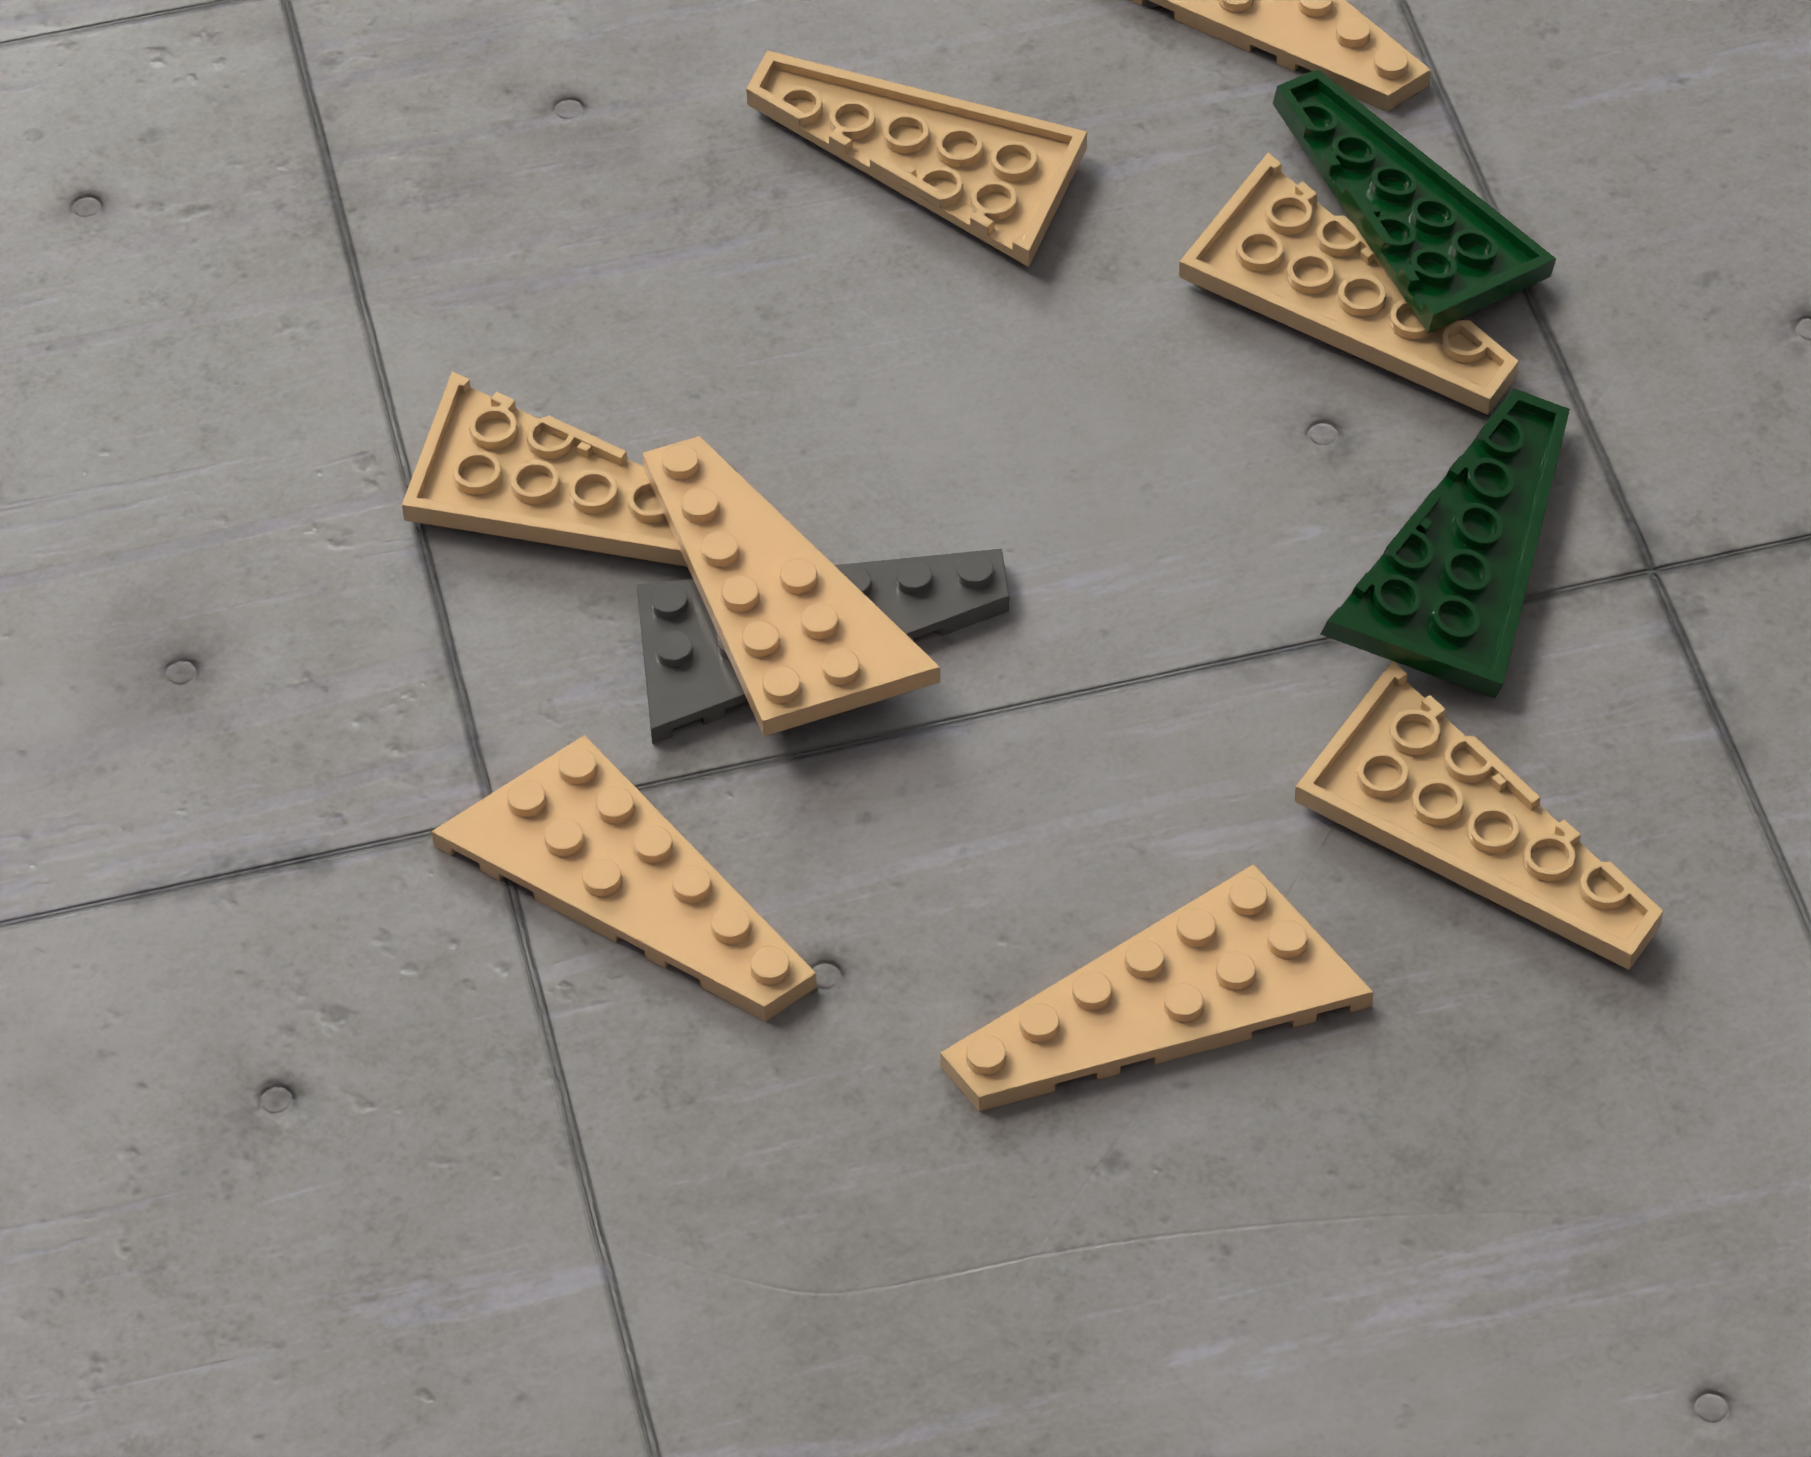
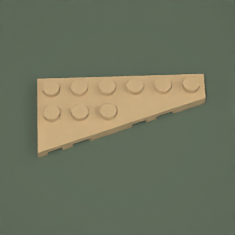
(1313, 36)
(958, 158)
(1318, 275)
(533, 481)
(783, 611)
(1460, 811)
(622, 869)

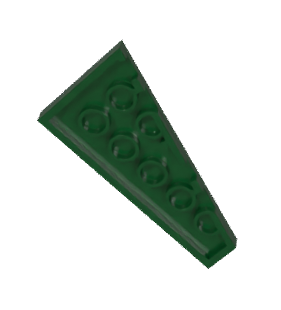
(1421, 223)
(1461, 564)

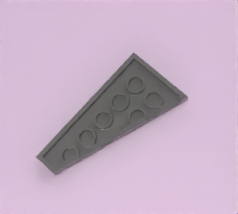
(691, 671)

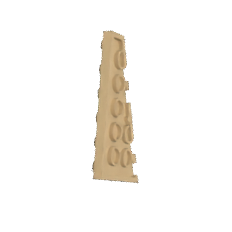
(1171, 991)

